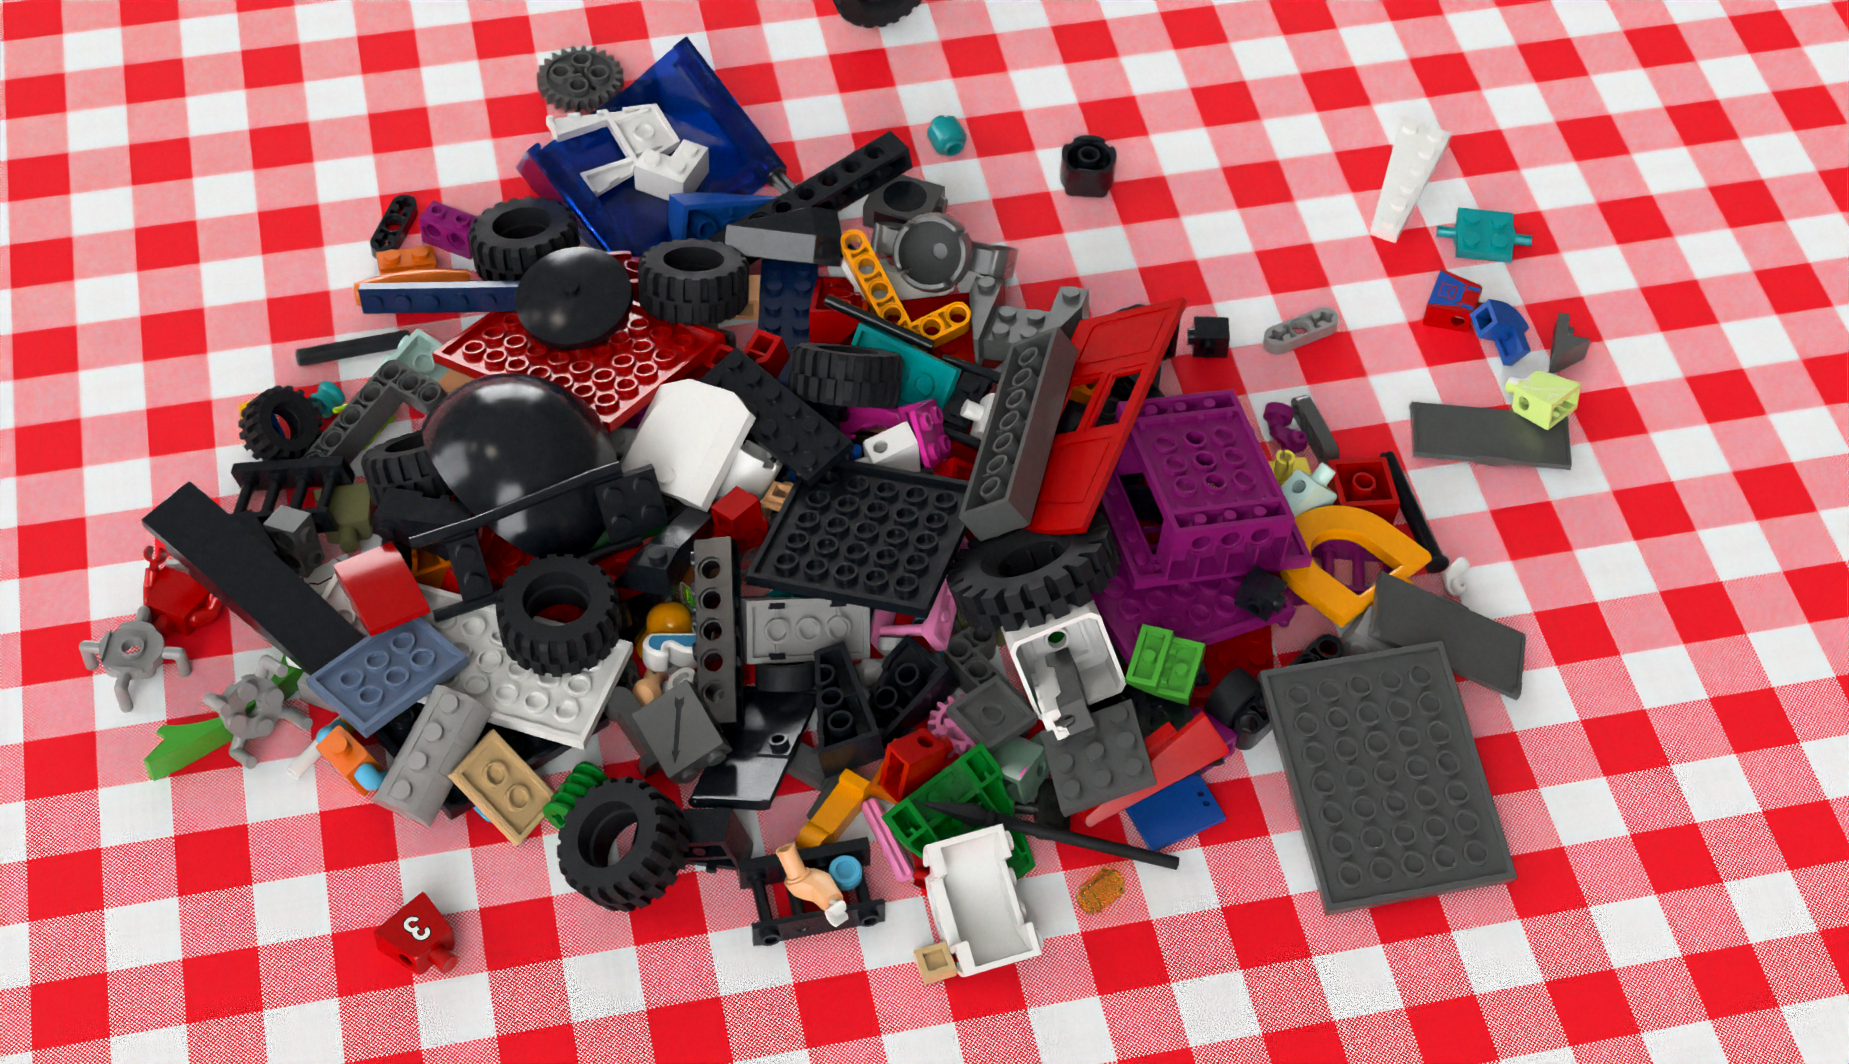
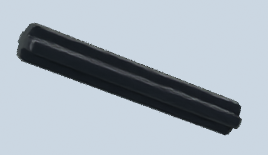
(349, 348)

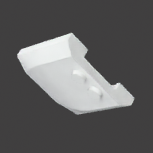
(690, 439)

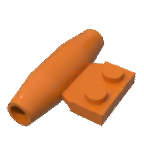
(411, 265)

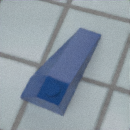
(705, 214)

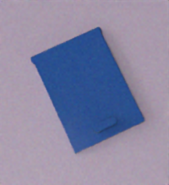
(1175, 813)

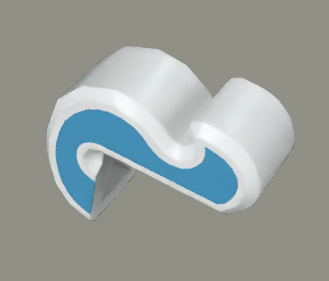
(669, 647)

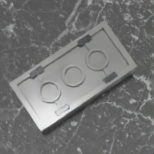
(797, 625)

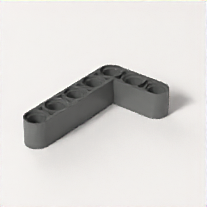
(373, 407)

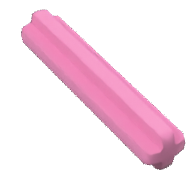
(887, 841)

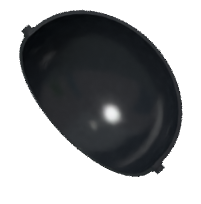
(514, 438)

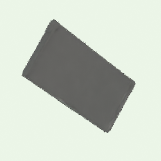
(1487, 437)
(1474, 644)

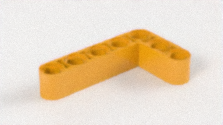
(891, 304)

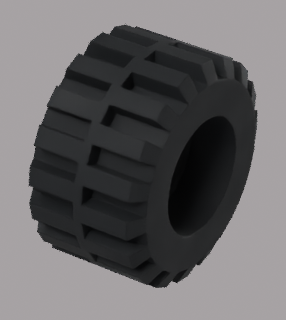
(294, 409)

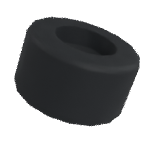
(1232, 695)

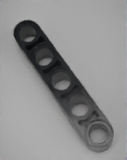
(1257, 720)

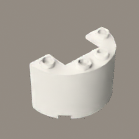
(977, 901)

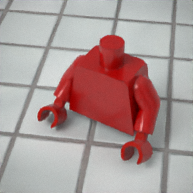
(176, 598)

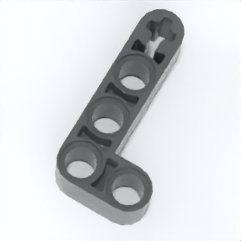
(969, 658)

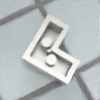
(666, 175)

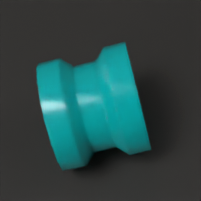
(327, 398)

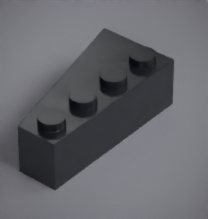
(845, 721)

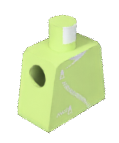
(1543, 397)

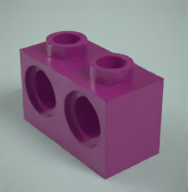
(447, 228)

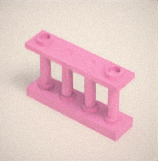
(935, 628)

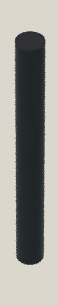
(879, 323)

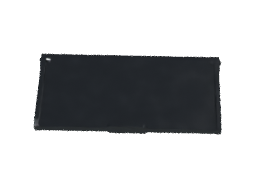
(759, 753)

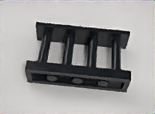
(293, 474)
(768, 869)

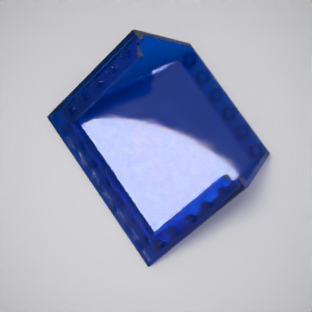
(697, 110)

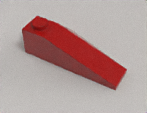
(829, 324)

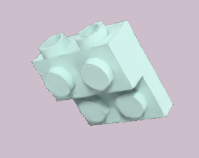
(417, 353)

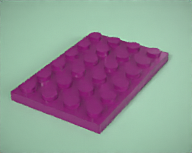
(1192, 610)

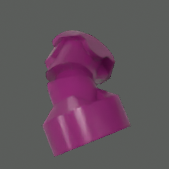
(1278, 417)

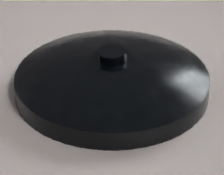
(574, 298)

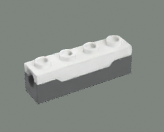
(1061, 694)

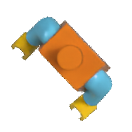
(349, 757)

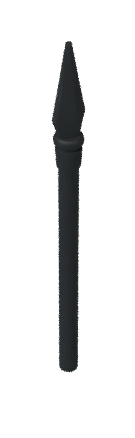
(975, 815)

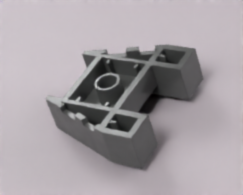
(999, 325)

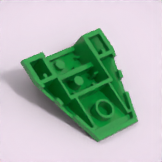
(969, 779)

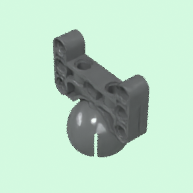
(939, 252)

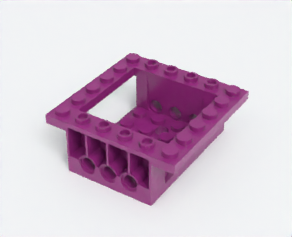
(1204, 528)

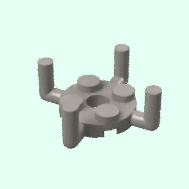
(136, 665)
(263, 717)

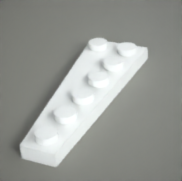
(1410, 167)

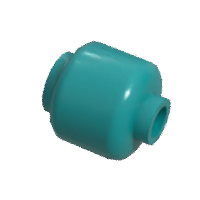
(946, 135)

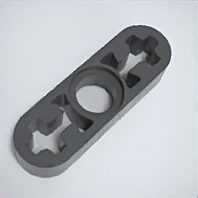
(1316, 430)

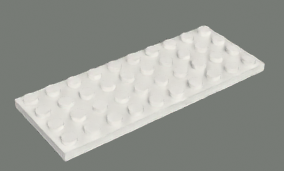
(538, 705)

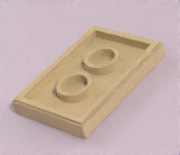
(502, 787)

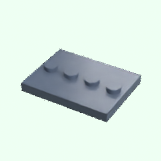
(386, 674)

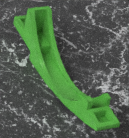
(192, 741)

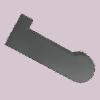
(620, 709)

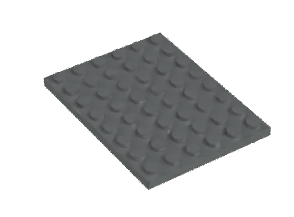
(1385, 778)

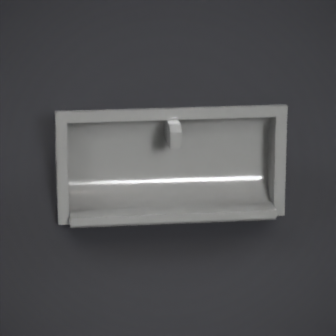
(431, 751)

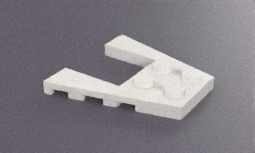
(633, 130)

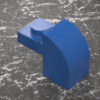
(1505, 327)

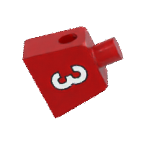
(418, 937)

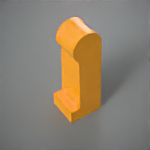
(836, 811)

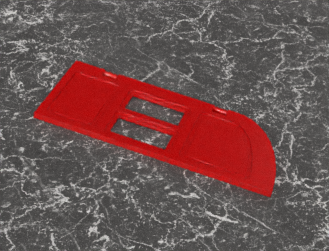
(1086, 458)

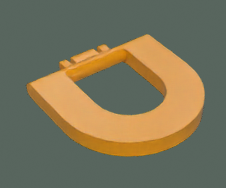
(1365, 529)

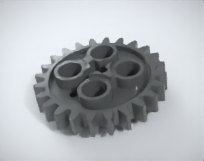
(579, 79)

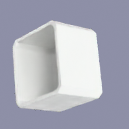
(1088, 645)

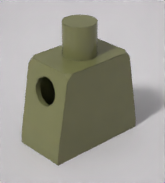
(353, 513)

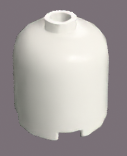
(750, 471)

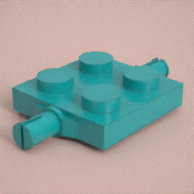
(1484, 235)

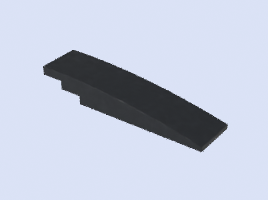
(250, 579)

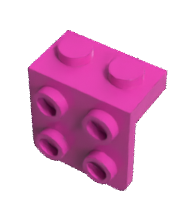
(926, 423)

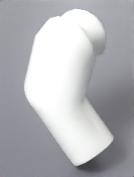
(1452, 579)

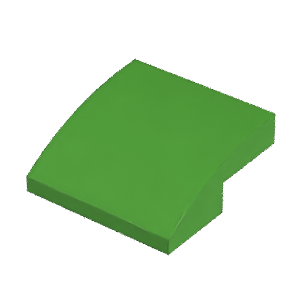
(1165, 664)

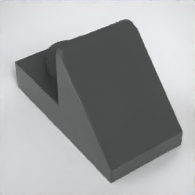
(1565, 347)

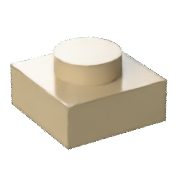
(935, 963)

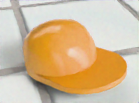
(666, 618)

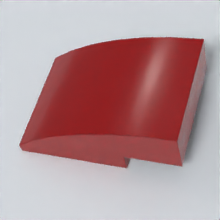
(381, 589)

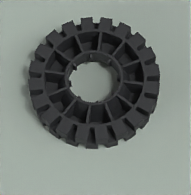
(996, 592)

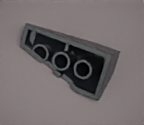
(794, 236)

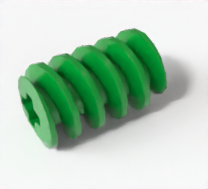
(576, 784)

